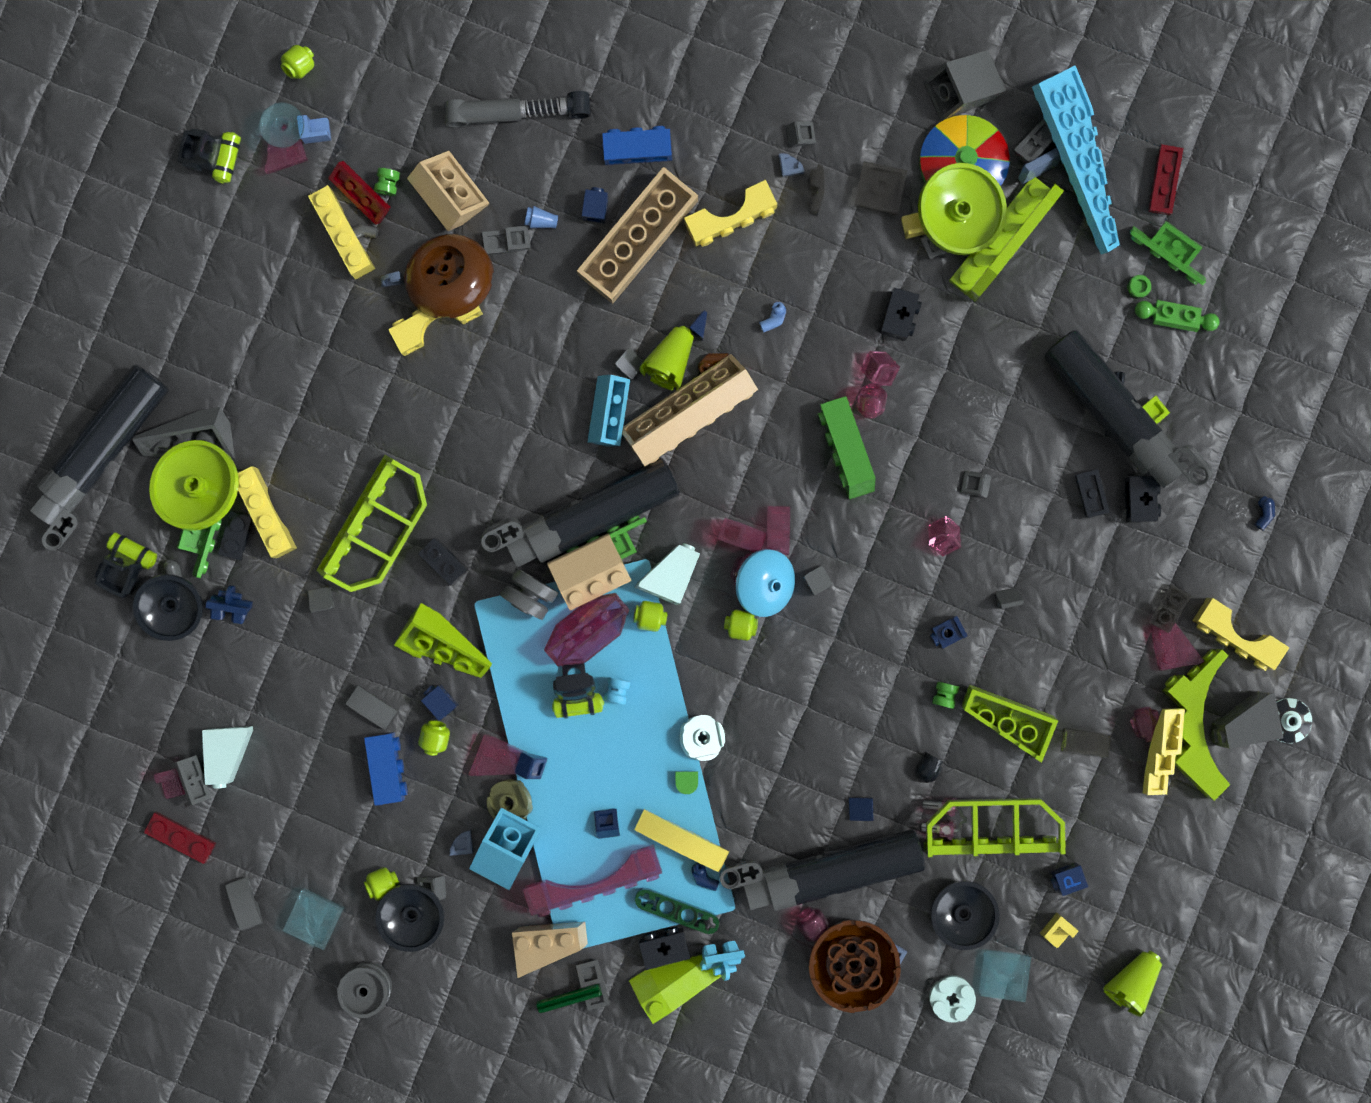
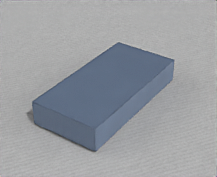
(1039, 165)

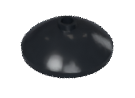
(158, 617)
(976, 926)
(406, 931)

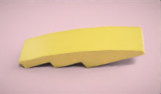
(1162, 751)
(681, 840)

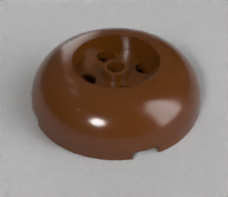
(459, 292)
(876, 980)

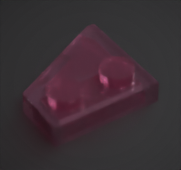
(285, 157)
(1173, 649)
(495, 758)

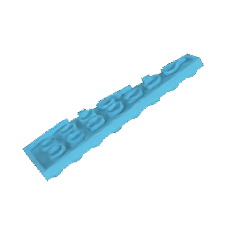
(1068, 117)

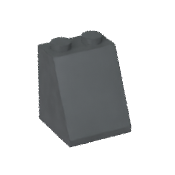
(964, 84)
(1249, 722)

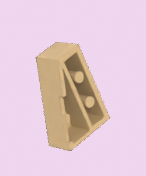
(545, 944)

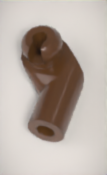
(710, 360)

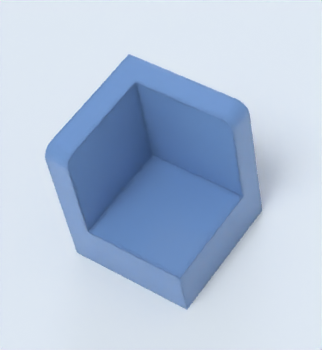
(315, 130)

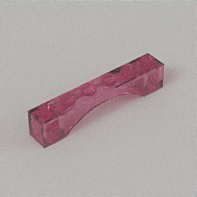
(549, 895)

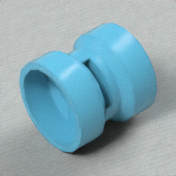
(615, 695)

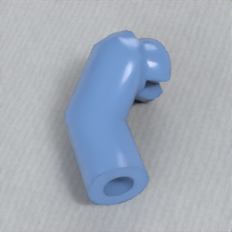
(776, 318)

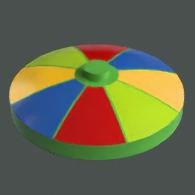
(965, 141)

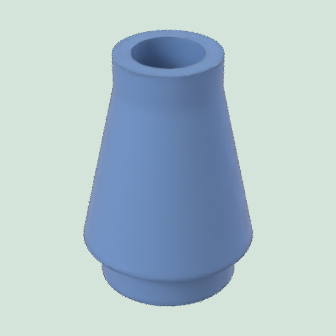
(540, 218)

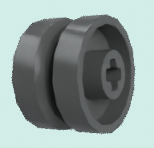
(528, 595)
(358, 1001)

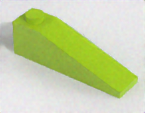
(433, 636)
(670, 986)

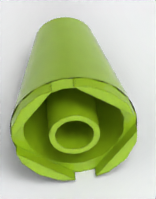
(669, 359)
(1135, 983)

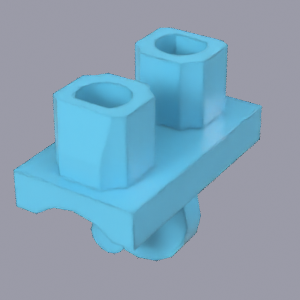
(721, 962)

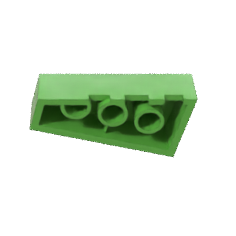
(848, 447)

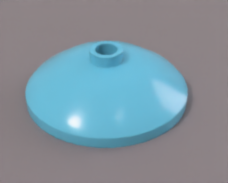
(757, 579)

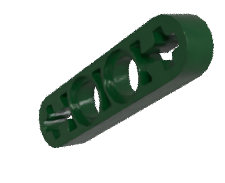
(675, 914)

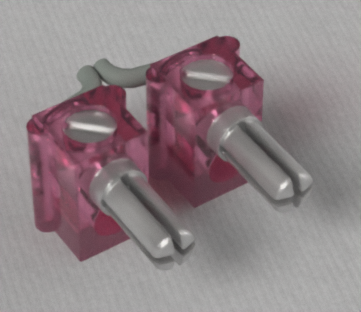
(945, 828)

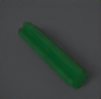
(569, 998)

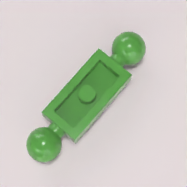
(1177, 316)

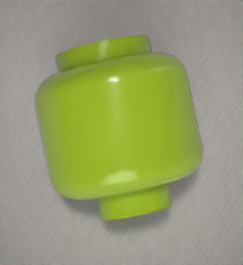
(297, 61)
(649, 616)
(741, 625)
(434, 737)
(380, 882)

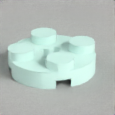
(708, 727)
(941, 1006)

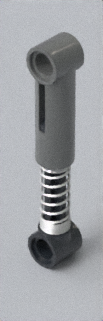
(461, 112)

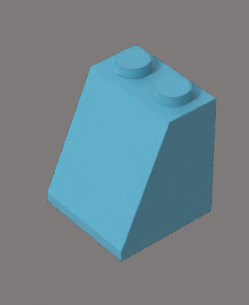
(505, 848)

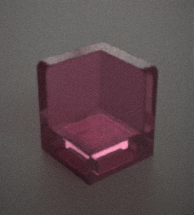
(880, 368)
(944, 536)
(170, 782)

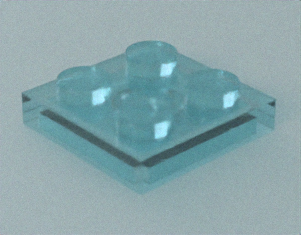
(313, 919)
(1005, 975)

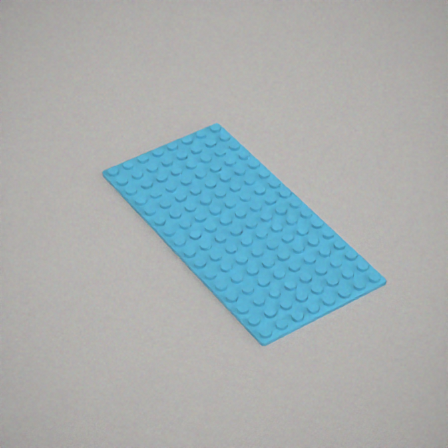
(602, 762)

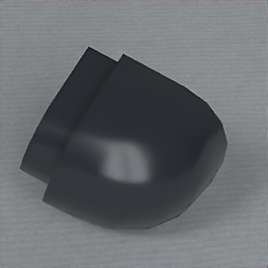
(928, 768)

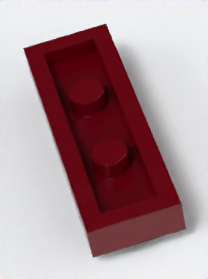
(1165, 179)
(359, 192)
(180, 837)

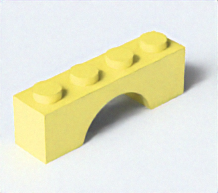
(706, 226)
(341, 232)
(410, 333)
(270, 527)
(1216, 619)

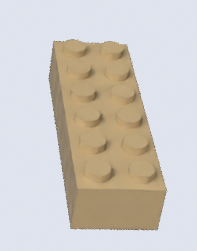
(637, 235)
(688, 409)

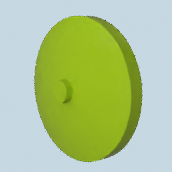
(962, 208)
(194, 485)

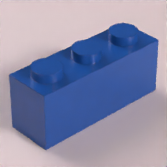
(637, 146)
(385, 768)

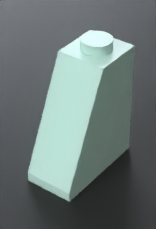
(671, 575)
(223, 753)

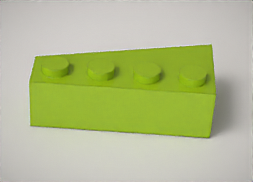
(1018, 723)

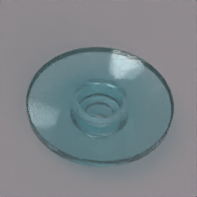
(274, 118)

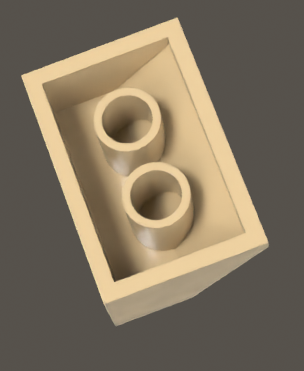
(447, 190)
(589, 572)

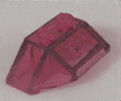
(587, 630)

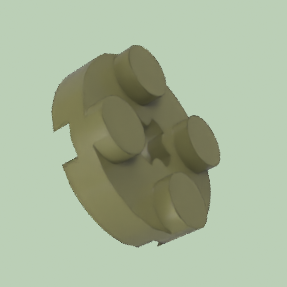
(514, 790)

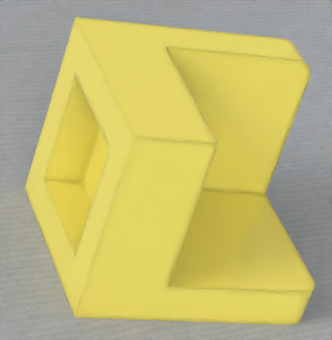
(912, 226)
(1058, 930)

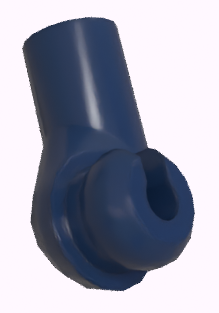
(1268, 515)
(701, 877)

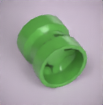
(386, 181)
(947, 690)

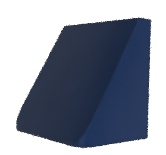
(698, 325)
(530, 766)
(861, 809)
(606, 823)

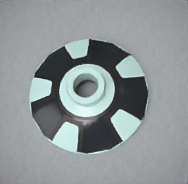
(1303, 720)

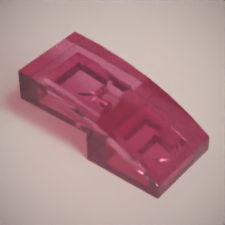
(778, 529)

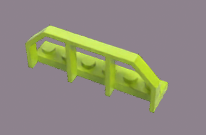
(1016, 218)
(353, 526)
(981, 845)

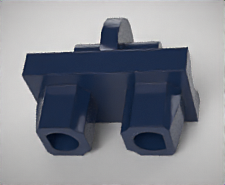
(229, 602)

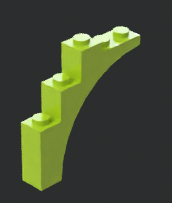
(1190, 695)

